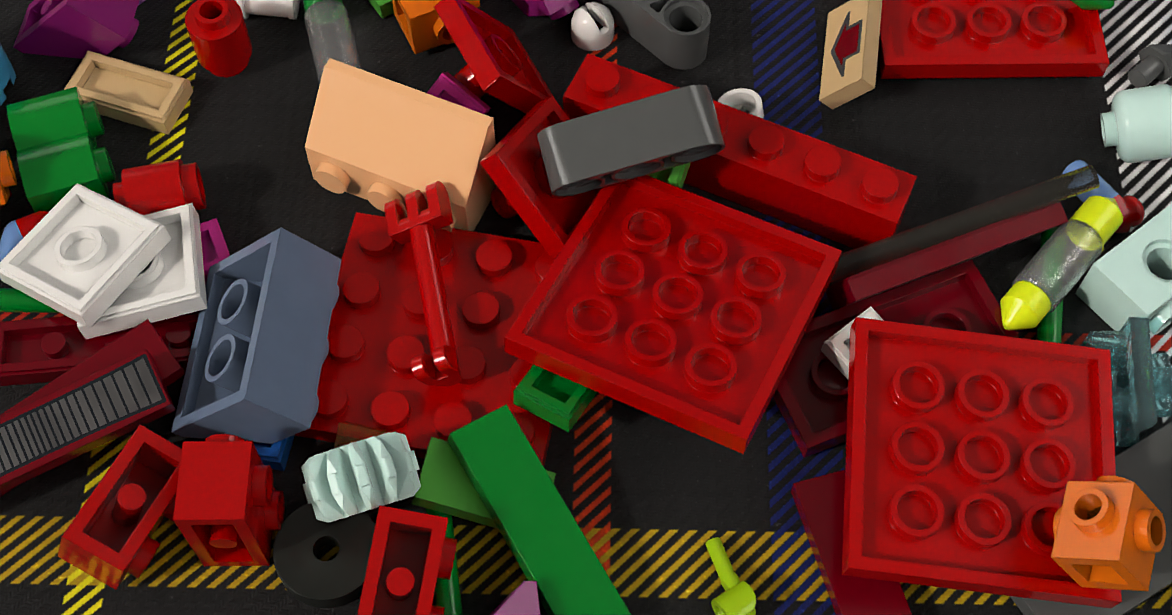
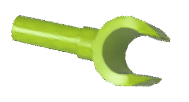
(738, 596)

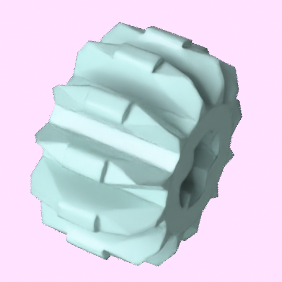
(360, 476)

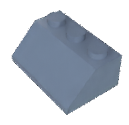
(260, 342)

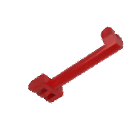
(418, 226)

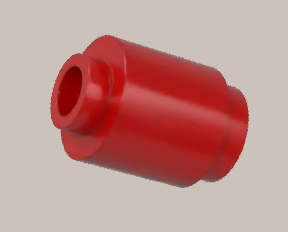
(219, 36)
(160, 187)

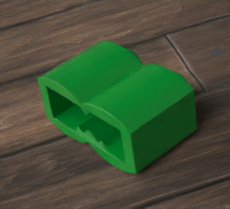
(59, 147)

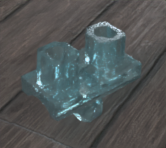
(1139, 378)

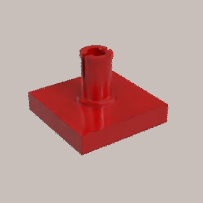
(493, 56)
(524, 185)

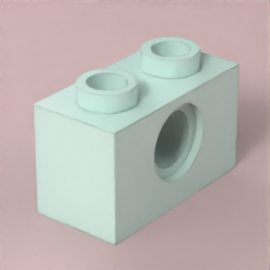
(1124, 281)

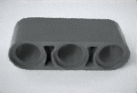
(667, 28)
(630, 140)

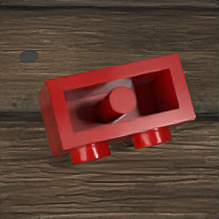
(227, 502)
(125, 510)
(405, 563)

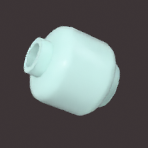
(1140, 123)

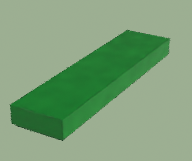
(534, 517)

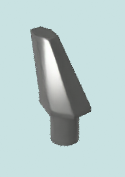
(1155, 63)

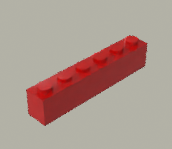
(768, 164)

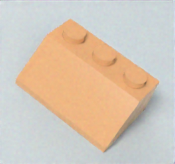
(393, 140)

